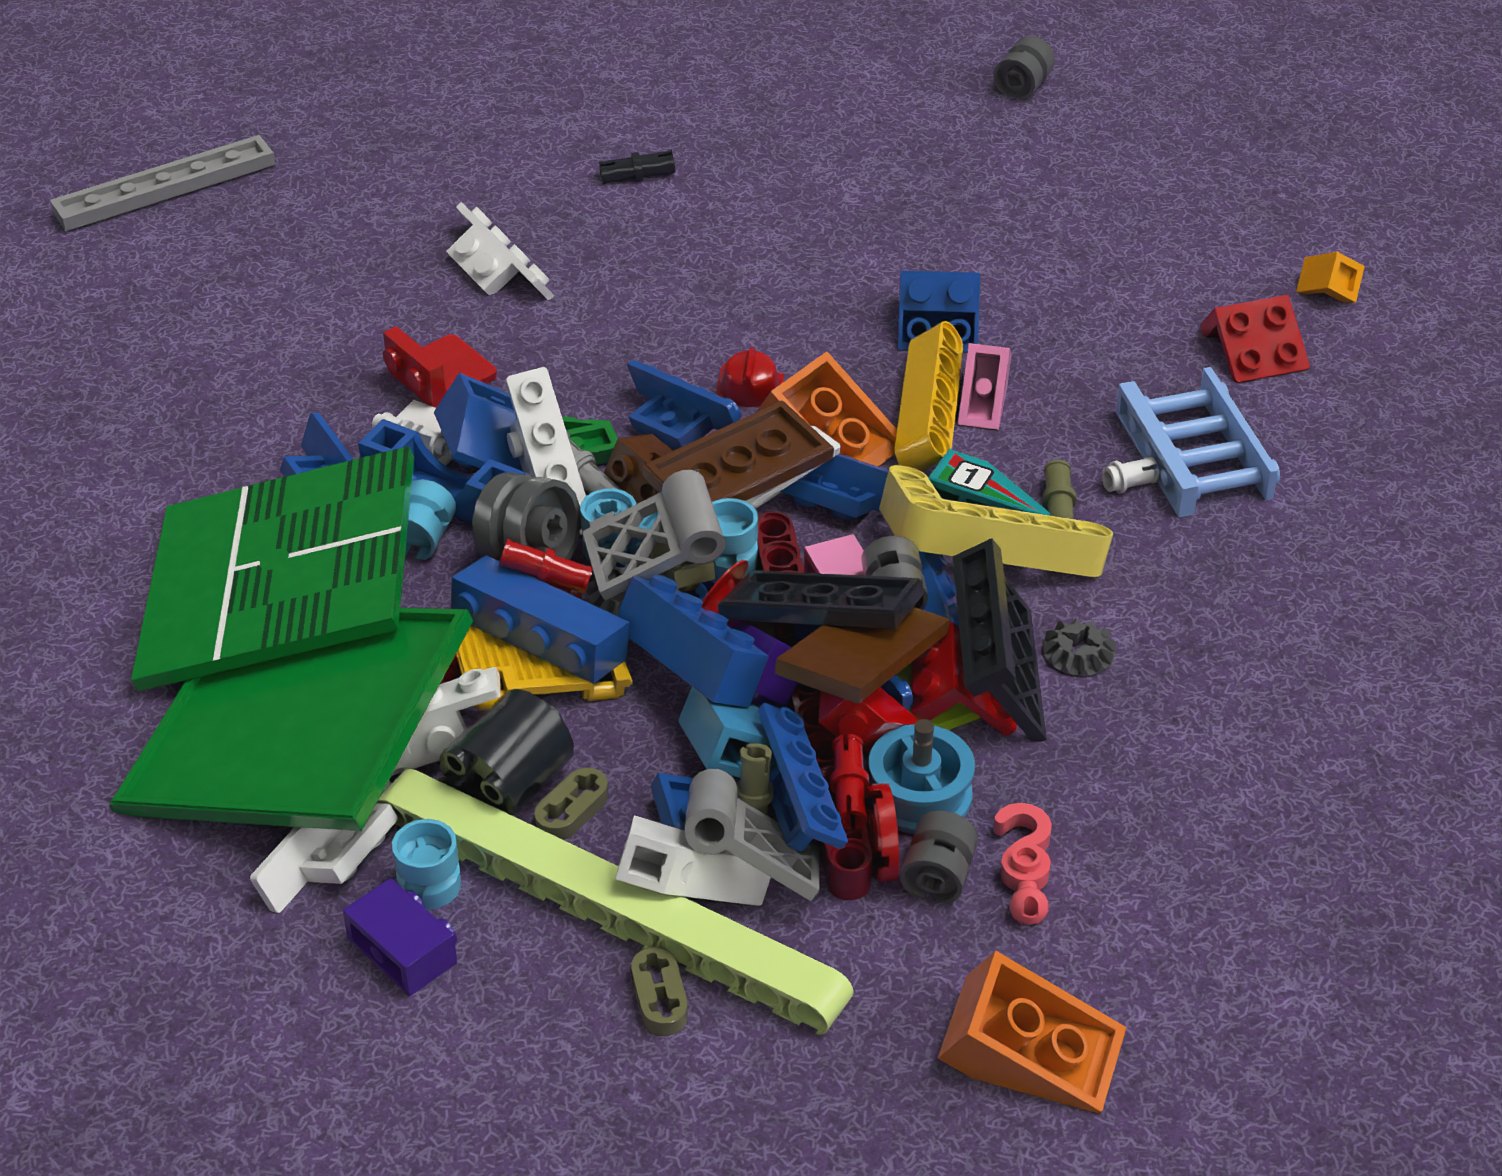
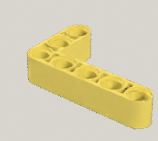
(1025, 538)

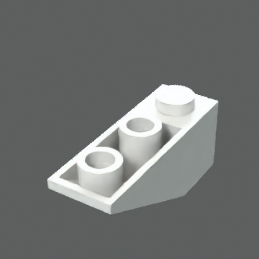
(665, 863)

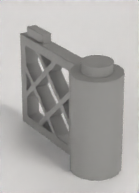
(684, 516)
(723, 822)

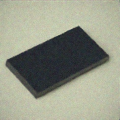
(822, 599)

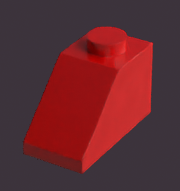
(867, 719)

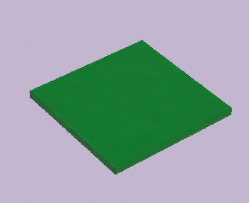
(295, 734)

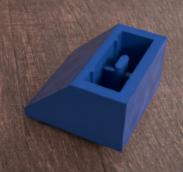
(937, 297)
(476, 423)

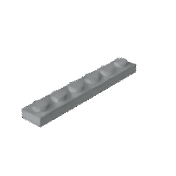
(162, 182)

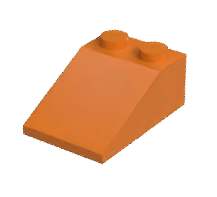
(839, 408)
(1031, 1036)

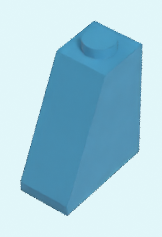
(721, 731)

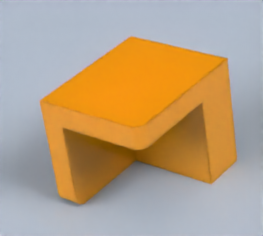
(1332, 275)

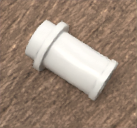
(1130, 474)

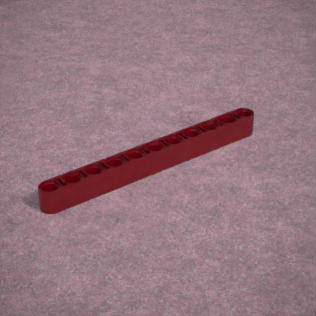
(847, 868)

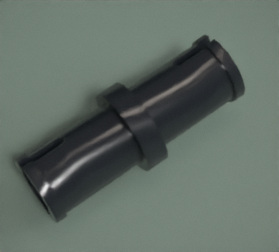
(637, 166)

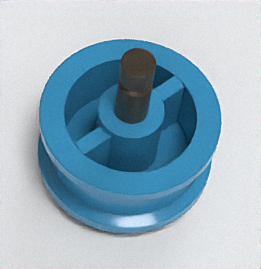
(925, 771)

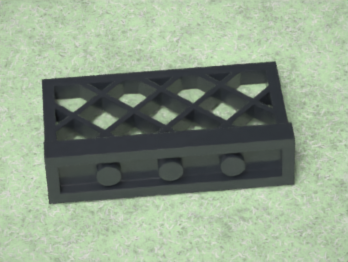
(997, 637)

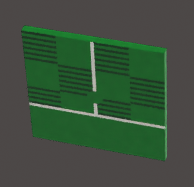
(277, 569)

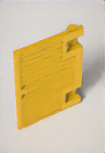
(530, 673)

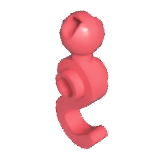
(1025, 863)

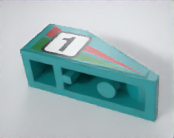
(978, 482)

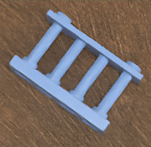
(1155, 440)

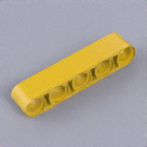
(929, 397)

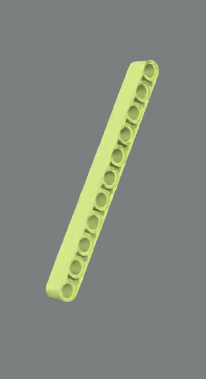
(587, 888)

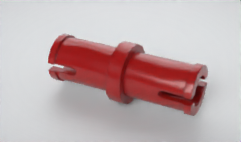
(545, 566)
(849, 781)

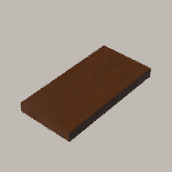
(747, 454)
(859, 659)

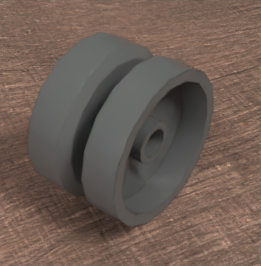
(528, 512)

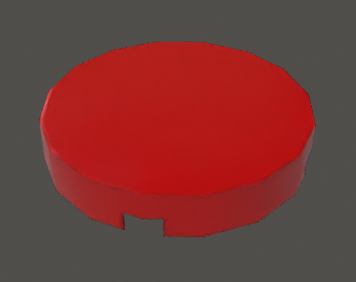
(883, 831)

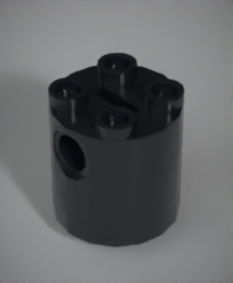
(508, 752)

